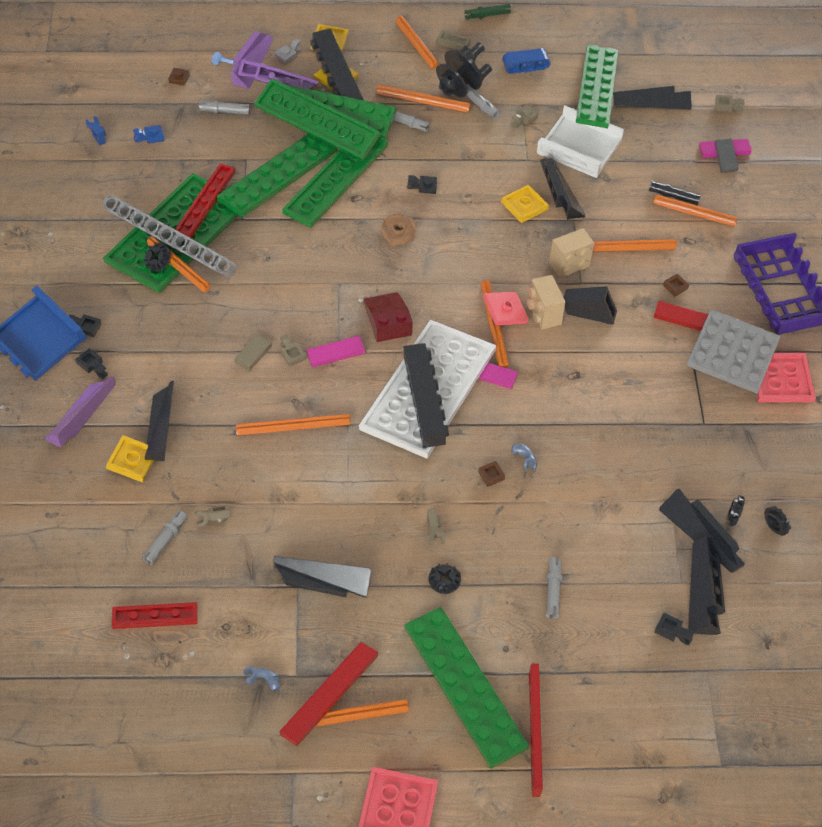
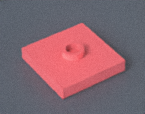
(505, 308)

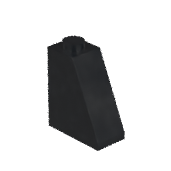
(591, 304)

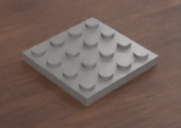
(733, 351)

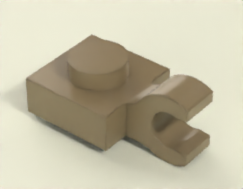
(726, 103)
(524, 115)
(291, 352)
(218, 514)
(434, 523)

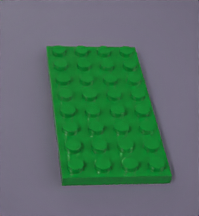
(130, 251)

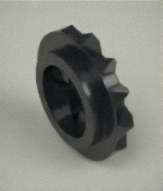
(163, 255)
(735, 510)
(777, 520)
(445, 586)

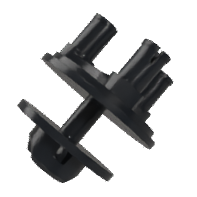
(461, 70)

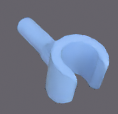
(217, 57)

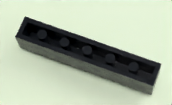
(334, 64)
(424, 395)

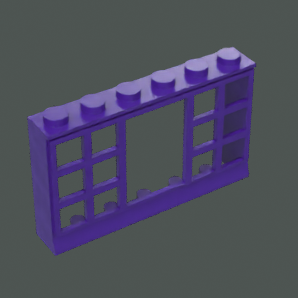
(799, 267)

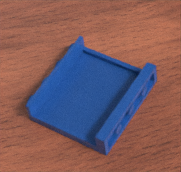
(39, 335)

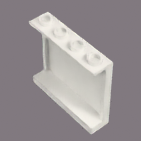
(580, 145)

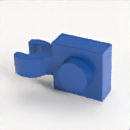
(97, 131)
(151, 134)

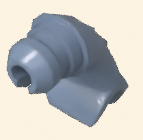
(523, 450)
(270, 676)

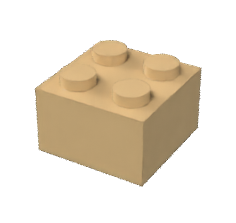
(571, 252)
(546, 302)

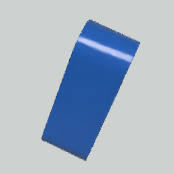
(526, 61)

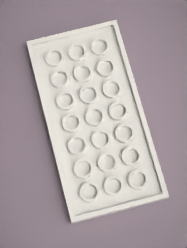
(457, 366)

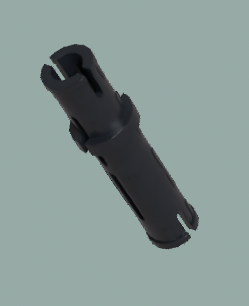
(667, 190)

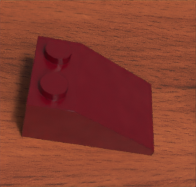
(388, 317)

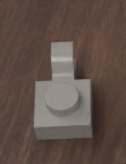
(288, 53)

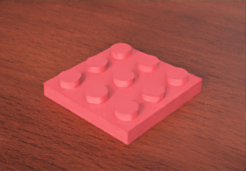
(787, 380)
(398, 800)

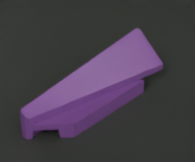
(253, 51)
(264, 74)
(80, 412)

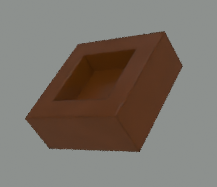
(179, 76)
(676, 285)
(491, 473)

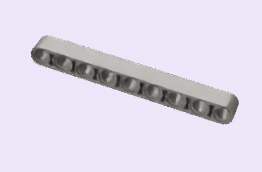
(176, 238)

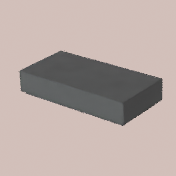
(726, 155)

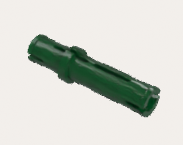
(487, 11)

